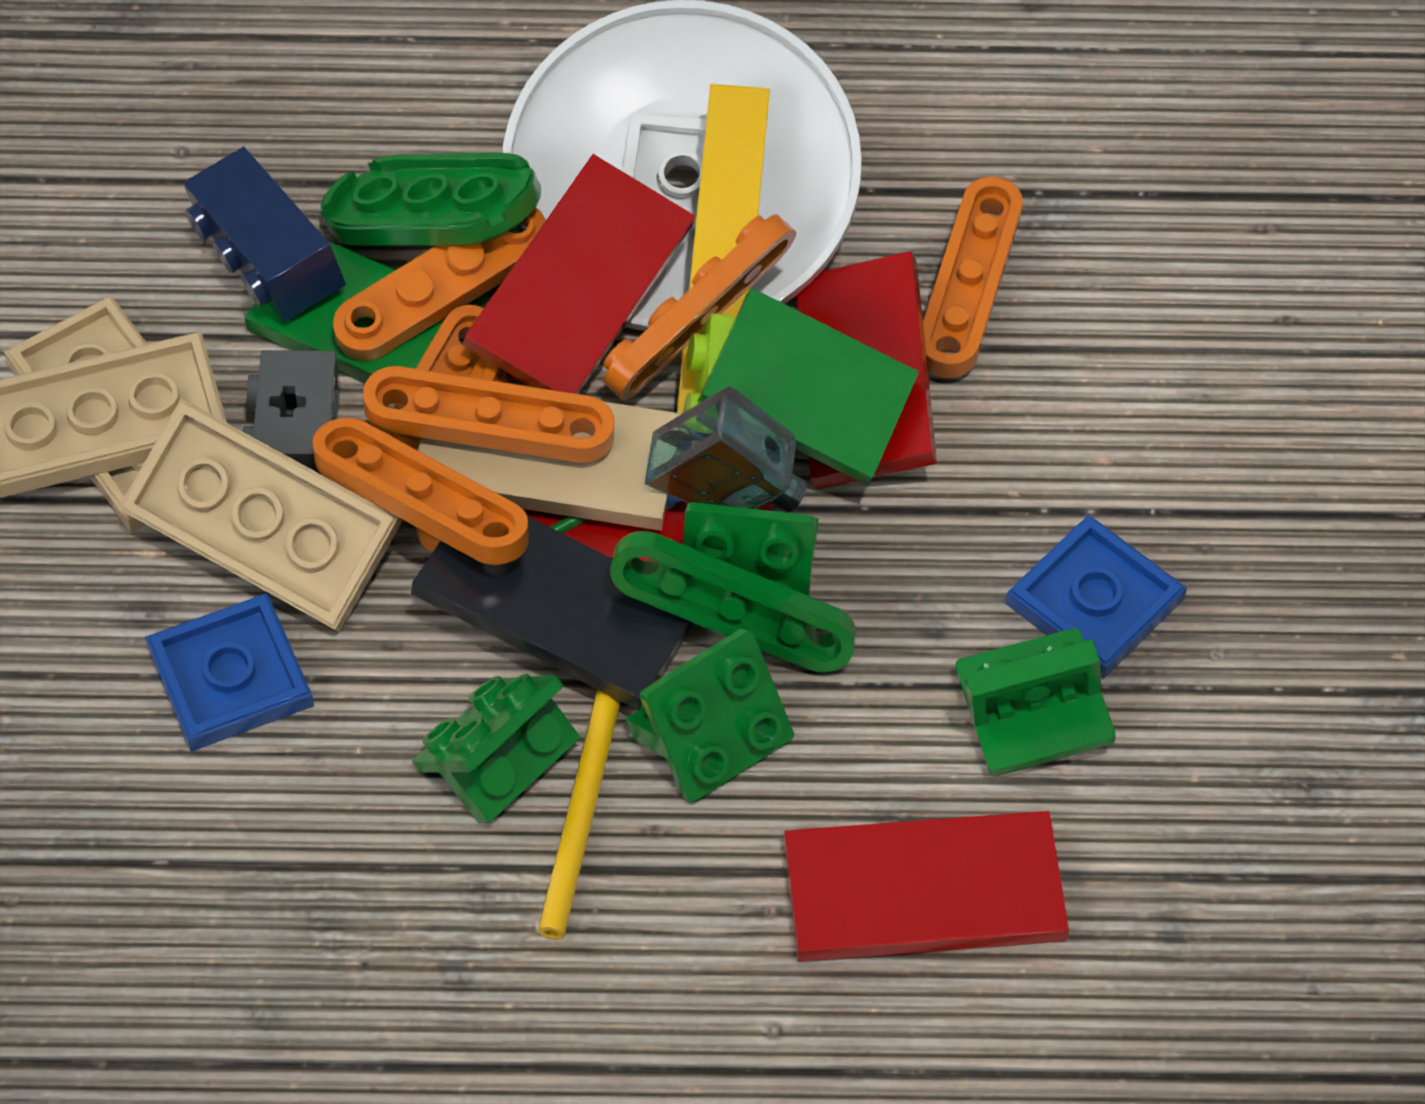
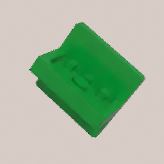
(759, 541)
(1036, 701)
(713, 715)
(499, 742)

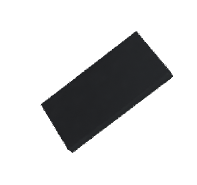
(558, 609)

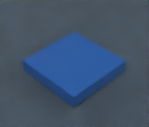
(1100, 588)
(229, 672)

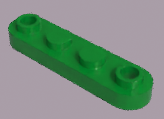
(732, 599)

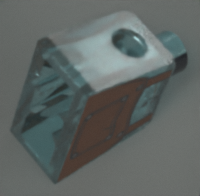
(726, 456)

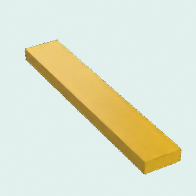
(727, 183)

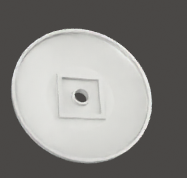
(640, 99)

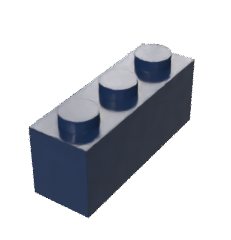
(262, 235)

